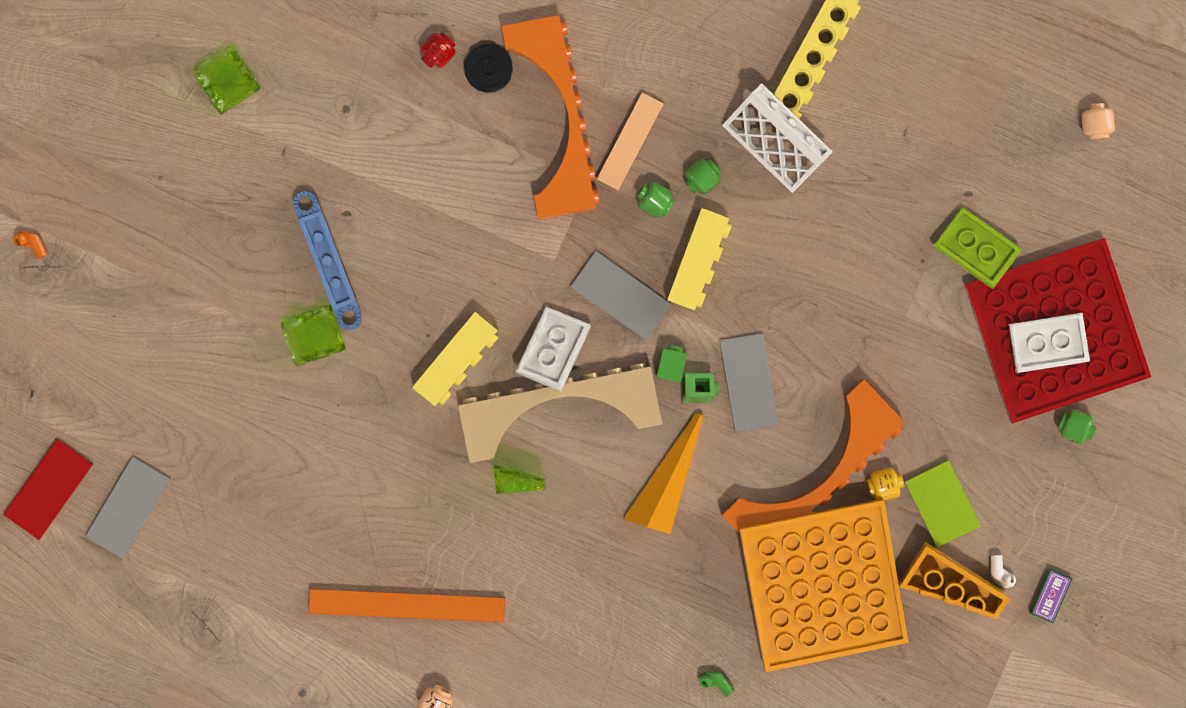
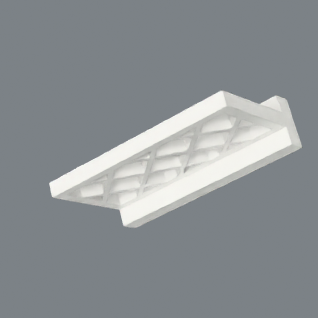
(787, 127)

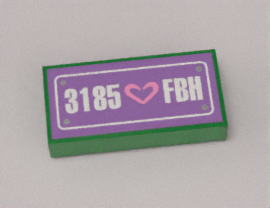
(1051, 596)

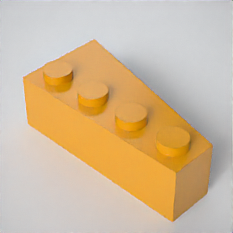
(945, 579)

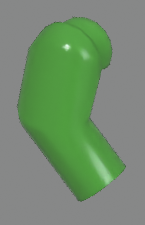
(716, 679)

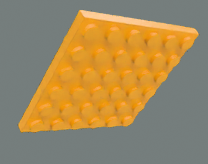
(823, 585)

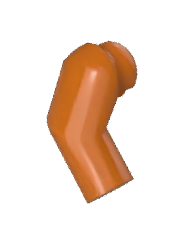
(31, 241)

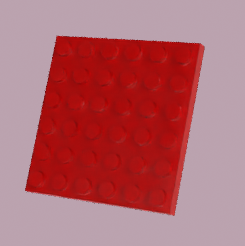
(1056, 286)

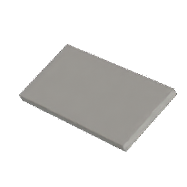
(621, 295)
(749, 382)
(128, 507)

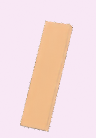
(630, 141)

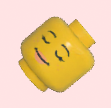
(885, 484)

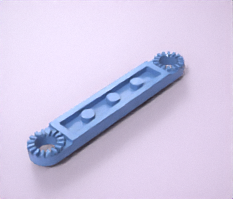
(327, 260)

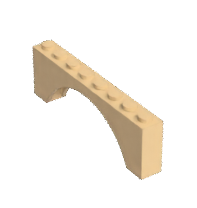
(627, 391)

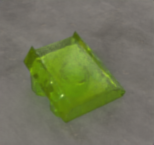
(226, 79)
(312, 335)
(515, 481)

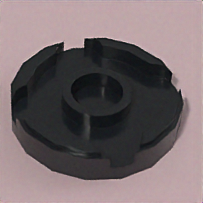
(488, 68)

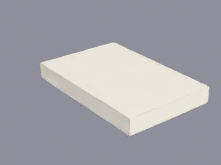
(1049, 342)
(553, 349)

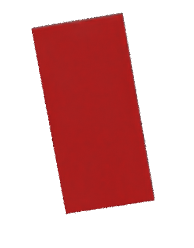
(48, 489)

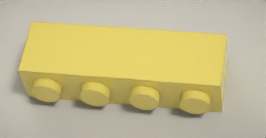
(698, 258)
(455, 359)

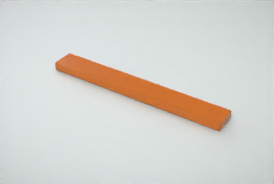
(406, 605)

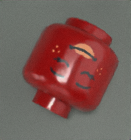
(437, 50)

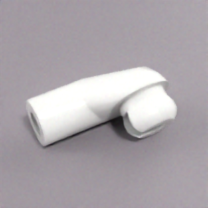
(999, 574)

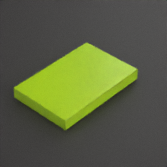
(977, 248)
(942, 503)

